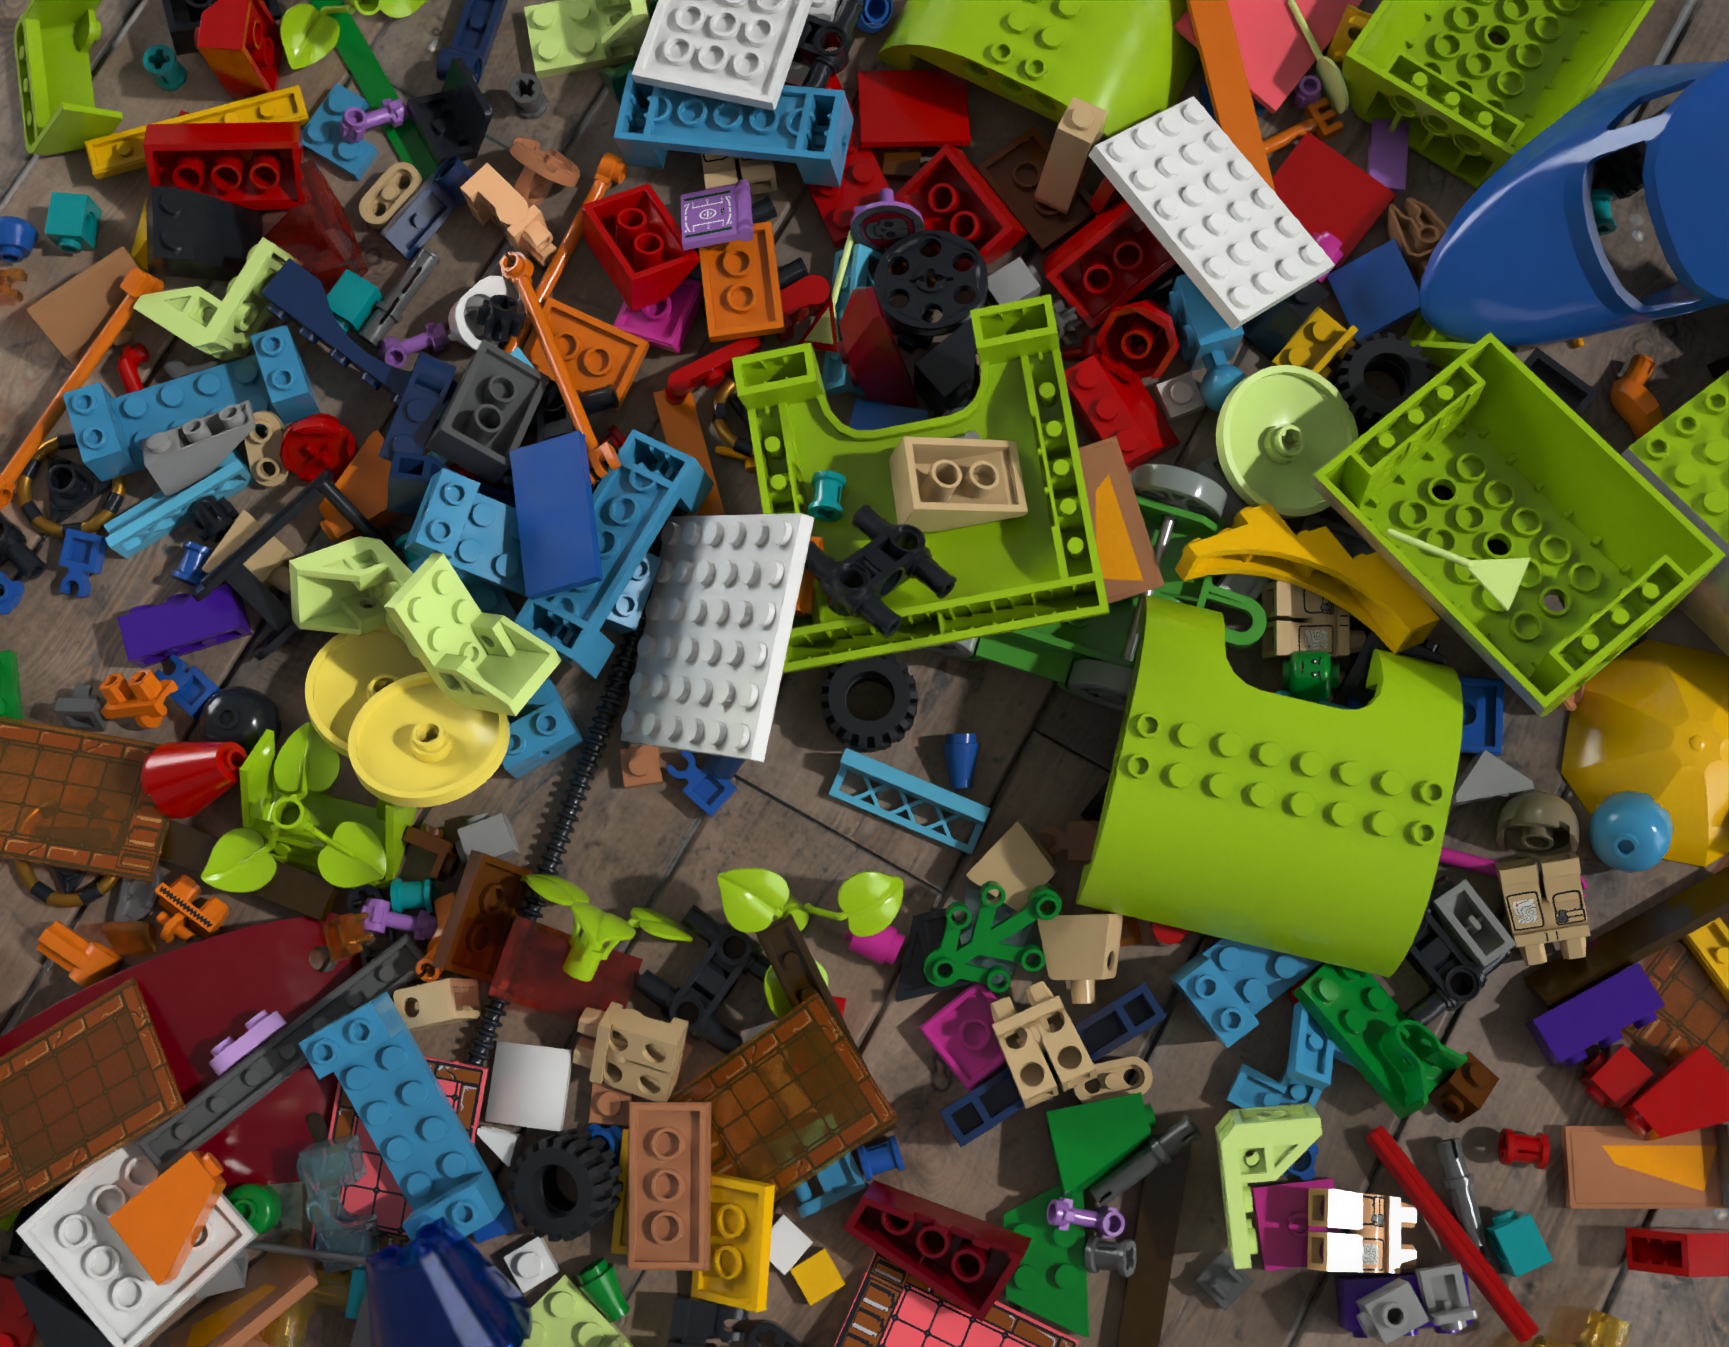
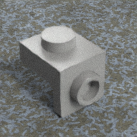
(1445, 1296)

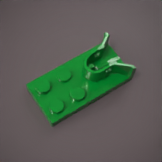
(1384, 1045)

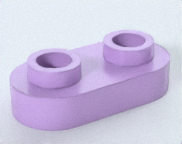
(231, 1052)

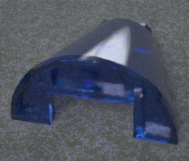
(442, 1295)

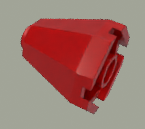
(1137, 340)

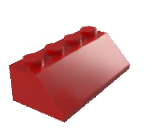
(230, 161)

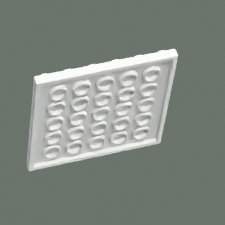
(717, 633)

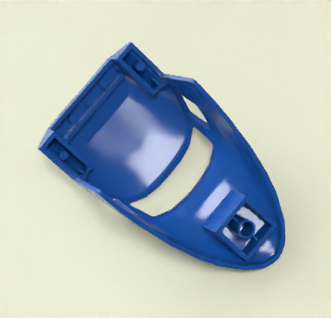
(1527, 242)

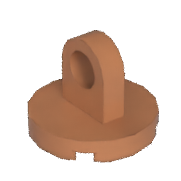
(541, 170)

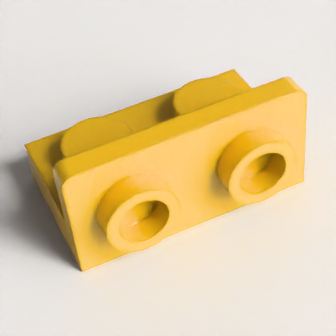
(1317, 345)

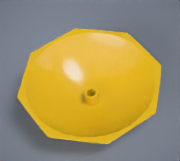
(1660, 730)

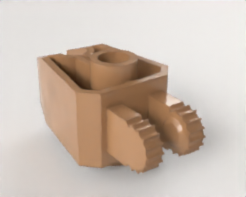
(1416, 231)

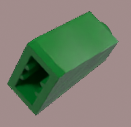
(1096, 1138)

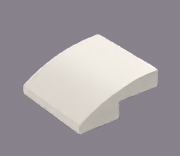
(529, 1086)

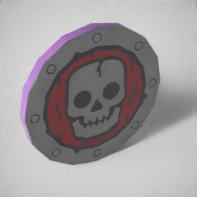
(884, 222)

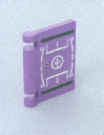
(717, 216)

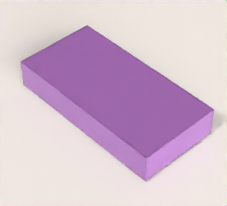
(1388, 154)

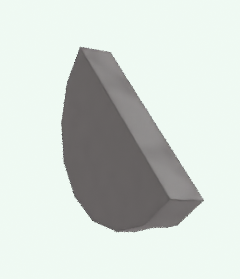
(137, 898)

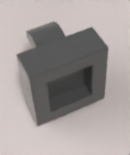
(81, 711)
(1222, 1280)

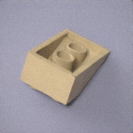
(956, 482)

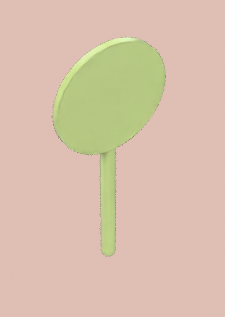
(1327, 72)

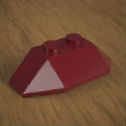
(873, 352)

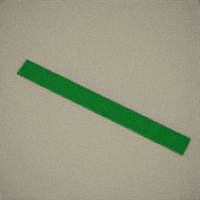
(377, 88)

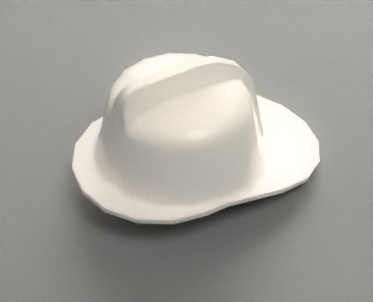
(464, 312)

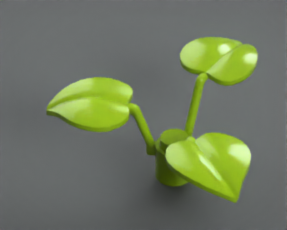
(311, 34)
(351, 856)
(759, 895)
(598, 925)

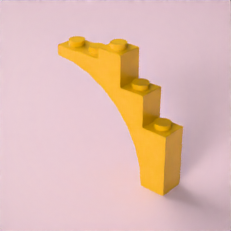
(1315, 561)

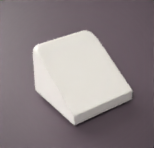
(502, 1142)
(787, 1244)

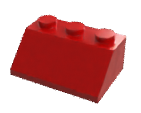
(241, 46)
(960, 201)
(637, 245)
(1107, 263)
(1115, 407)

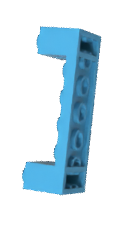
(805, 128)
(112, 428)
(628, 514)
(484, 542)
(544, 724)
(1235, 982)
(407, 1116)

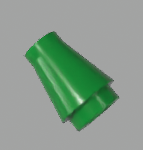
(603, 1288)

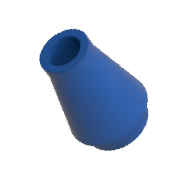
(961, 758)

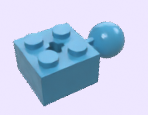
(1204, 341)

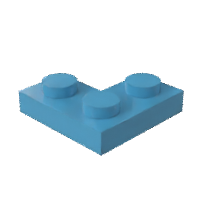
(325, 141)
(1311, 1051)
(1258, 1090)

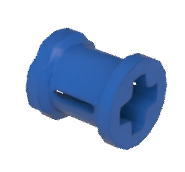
(191, 564)
(880, 1158)

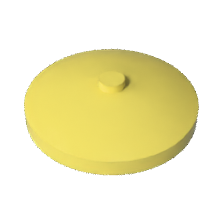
(348, 675)
(422, 746)

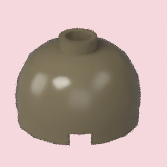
(1537, 825)

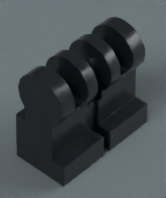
(699, 1318)

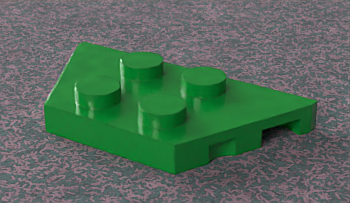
(1053, 1271)

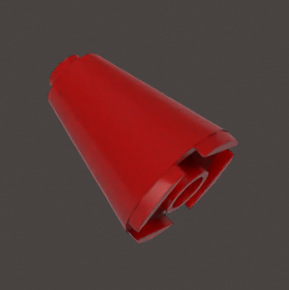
(190, 775)

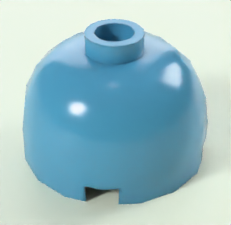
(1630, 832)

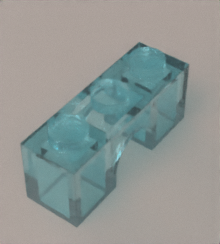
(325, 1170)

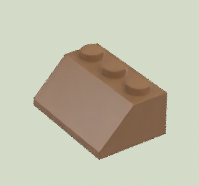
(82, 307)

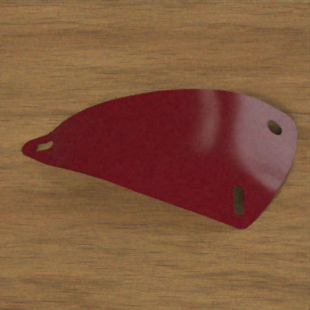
(210, 994)

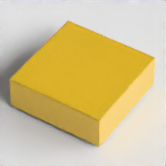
(817, 1276)

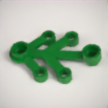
(987, 939)

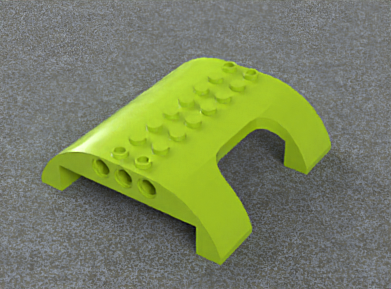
(1047, 51)
(1006, 570)
(1273, 809)

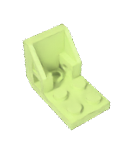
(585, 34)
(221, 325)
(347, 587)
(470, 654)
(1278, 1139)
(571, 1320)

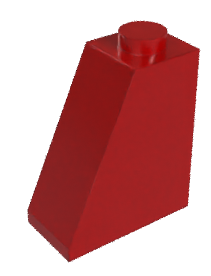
(1681, 1098)
(1678, 1251)

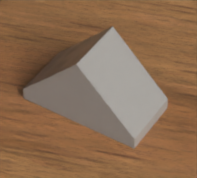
(1488, 779)
(1472, 924)

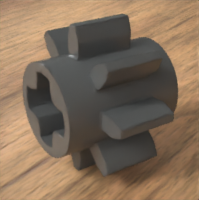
(1066, 322)

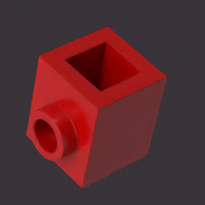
(1613, 1076)

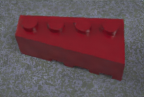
(939, 1246)

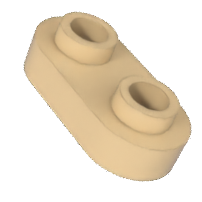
(388, 194)
(266, 449)
(1111, 1080)

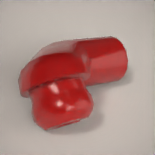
(128, 365)

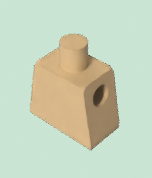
(268, 564)
(1018, 865)
(1081, 950)
(439, 1003)

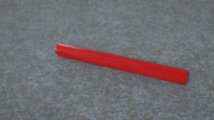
(1452, 1234)

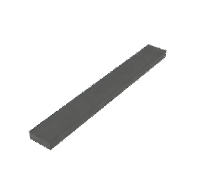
(275, 1059)

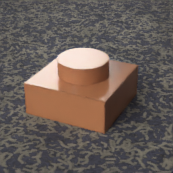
(641, 766)
(609, 1105)

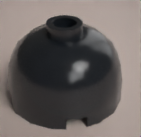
(239, 717)

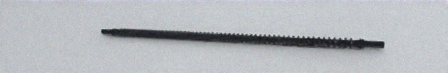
(568, 814)

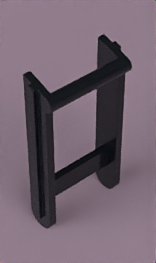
(252, 588)

